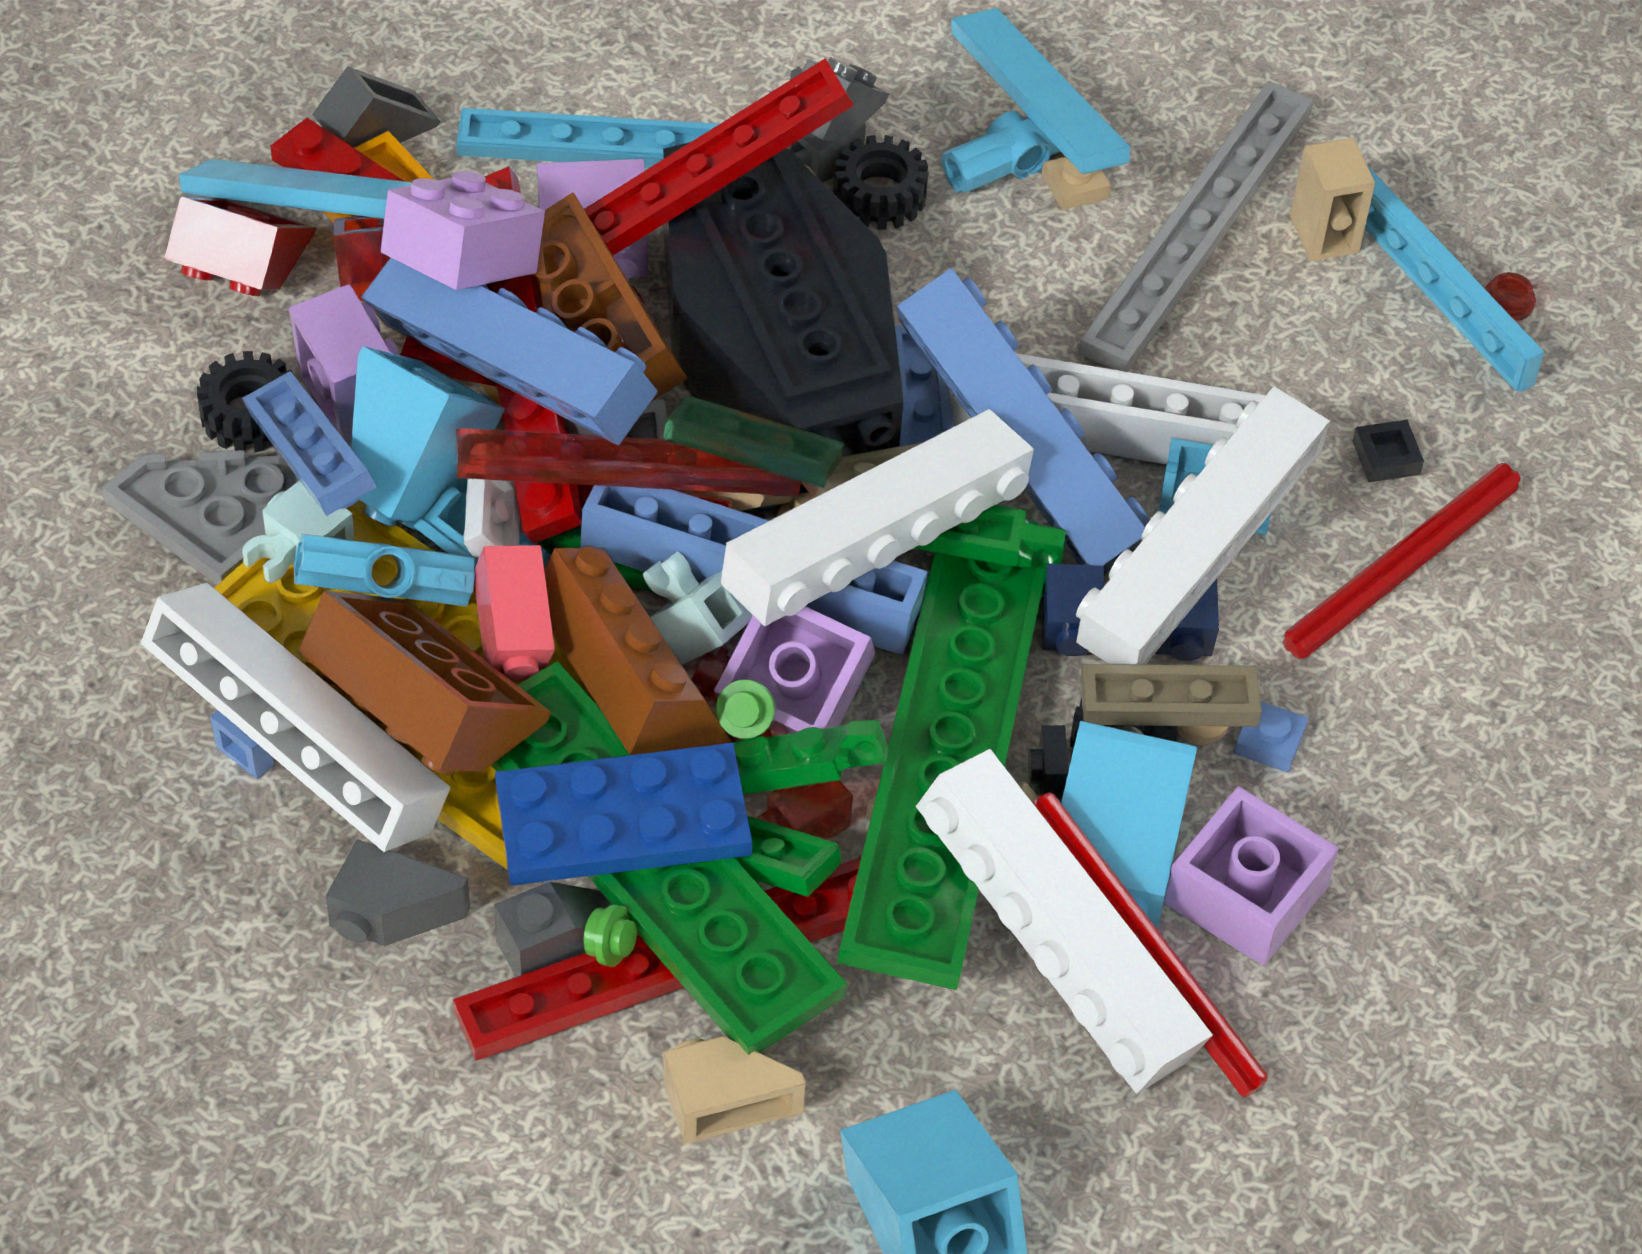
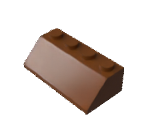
(624, 656)
(419, 681)

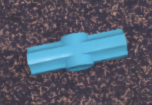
(1008, 147)
(349, 565)

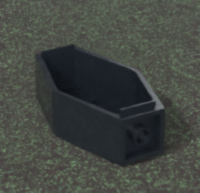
(752, 332)

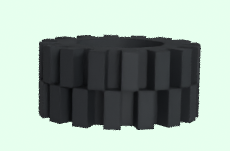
(887, 161)
(228, 383)

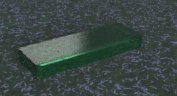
(753, 441)

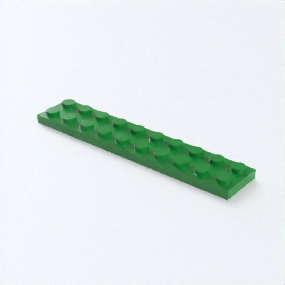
(956, 701)

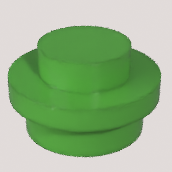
(745, 709)
(610, 935)

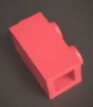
(514, 610)

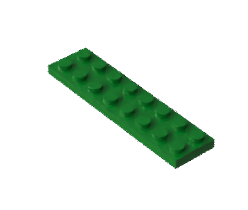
(699, 917)

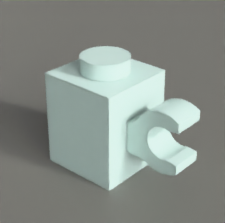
(284, 520)
(698, 613)

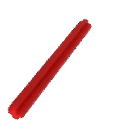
(1400, 561)
(1225, 1044)

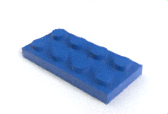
(622, 814)

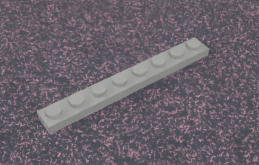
(1195, 228)

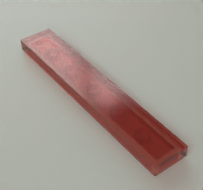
(602, 463)

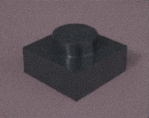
(1388, 450)
(1049, 762)

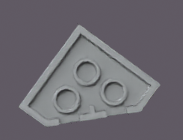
(202, 505)

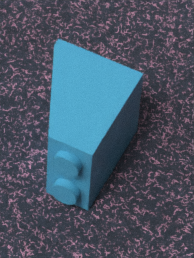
(408, 430)
(1130, 805)
(934, 1181)

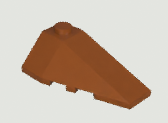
(590, 291)

